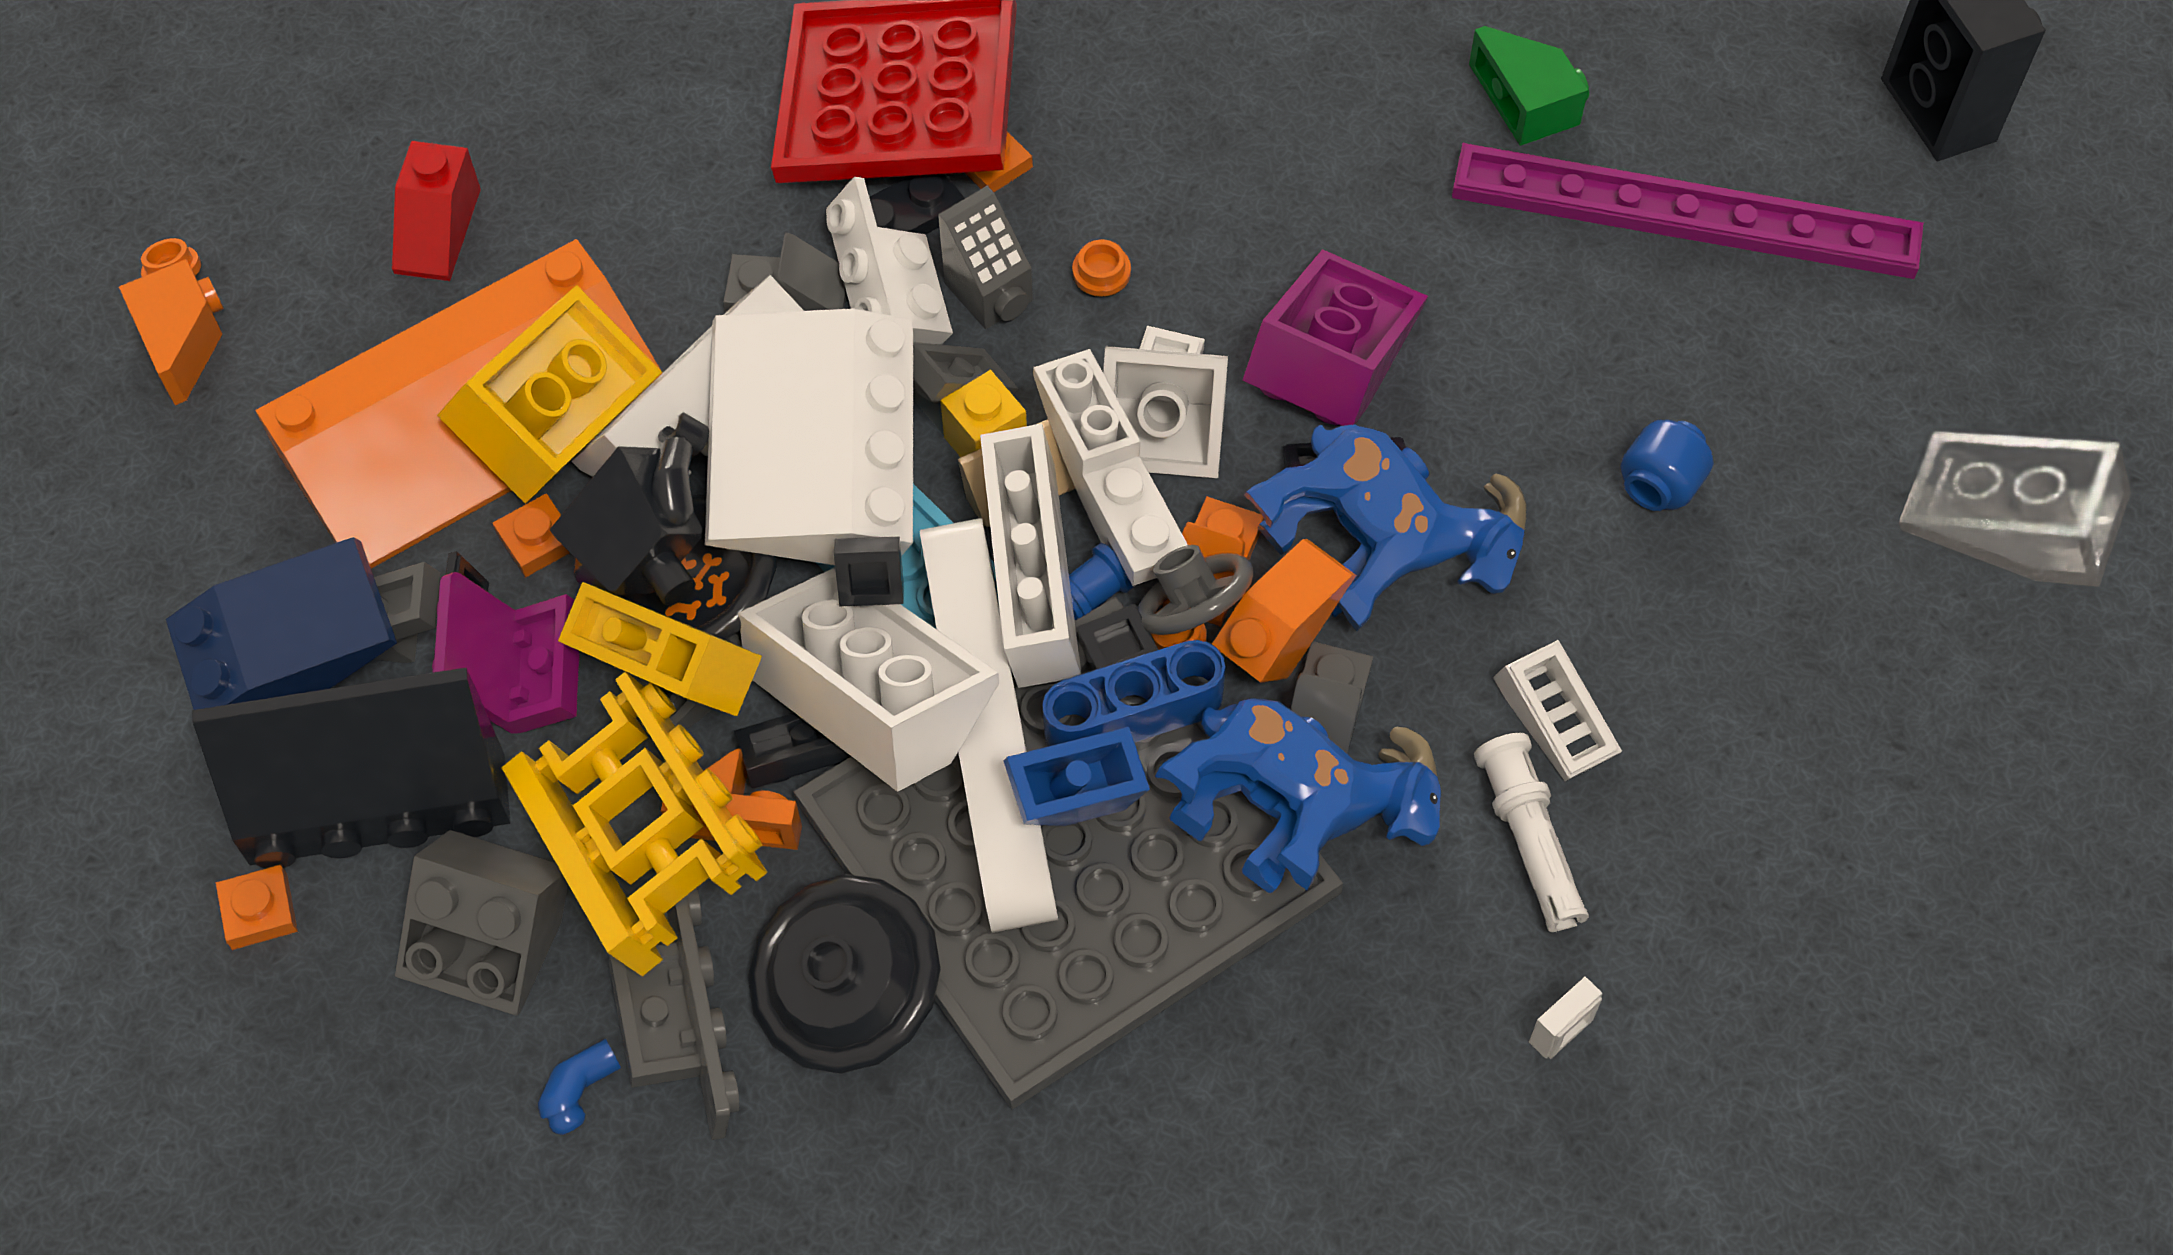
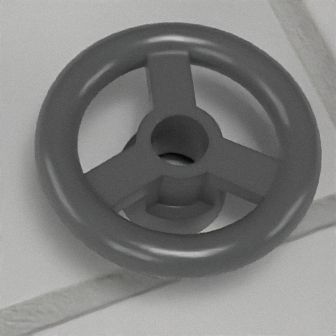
(1192, 589)

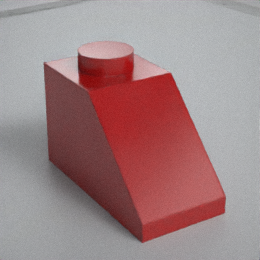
(432, 209)

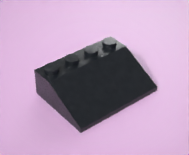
(355, 767)

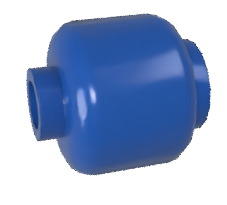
(1666, 465)

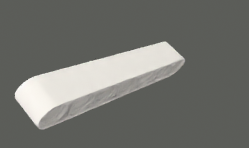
(968, 612)

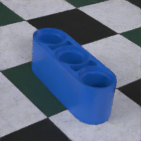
(1151, 676)

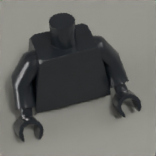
(638, 518)

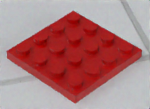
(895, 89)

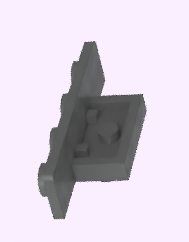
(669, 1022)

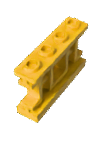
(589, 847)

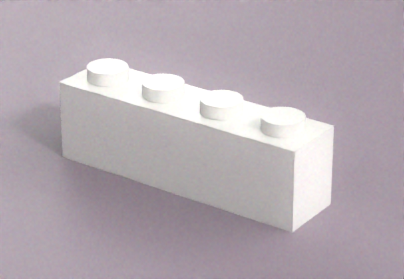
(1030, 556)

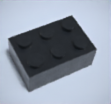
(1961, 69)

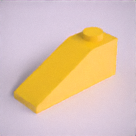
(660, 649)

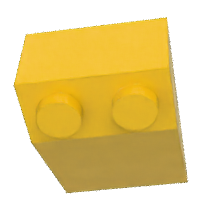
(549, 393)

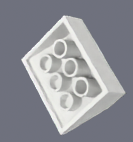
(809, 431)

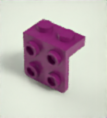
(510, 654)

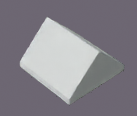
(1173, 406)

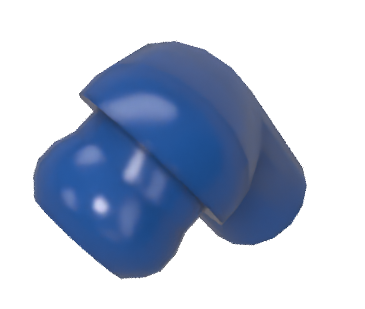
(567, 1083)

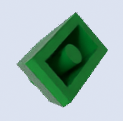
(1528, 83)

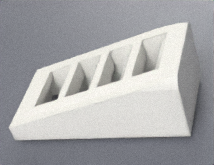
(1526, 703)

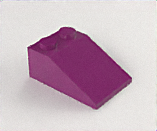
(1333, 338)

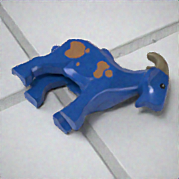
(1392, 513)
(1304, 782)

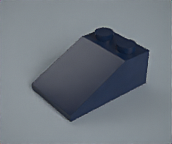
(282, 628)

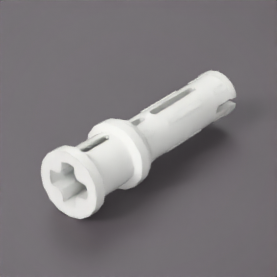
(1523, 804)

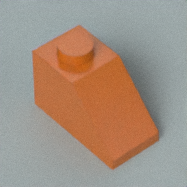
(175, 324)
(1284, 612)

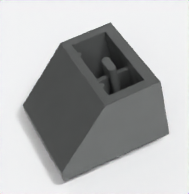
(479, 920)

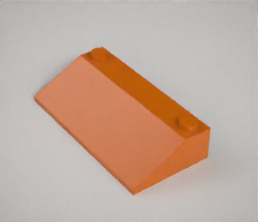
(369, 430)

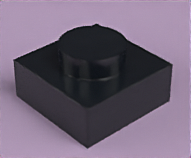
(869, 571)
(1115, 638)

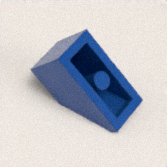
(1077, 779)

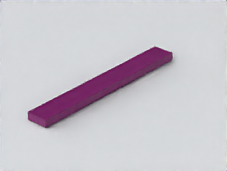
(1689, 210)

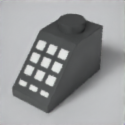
(984, 259)

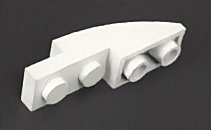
(1106, 464)

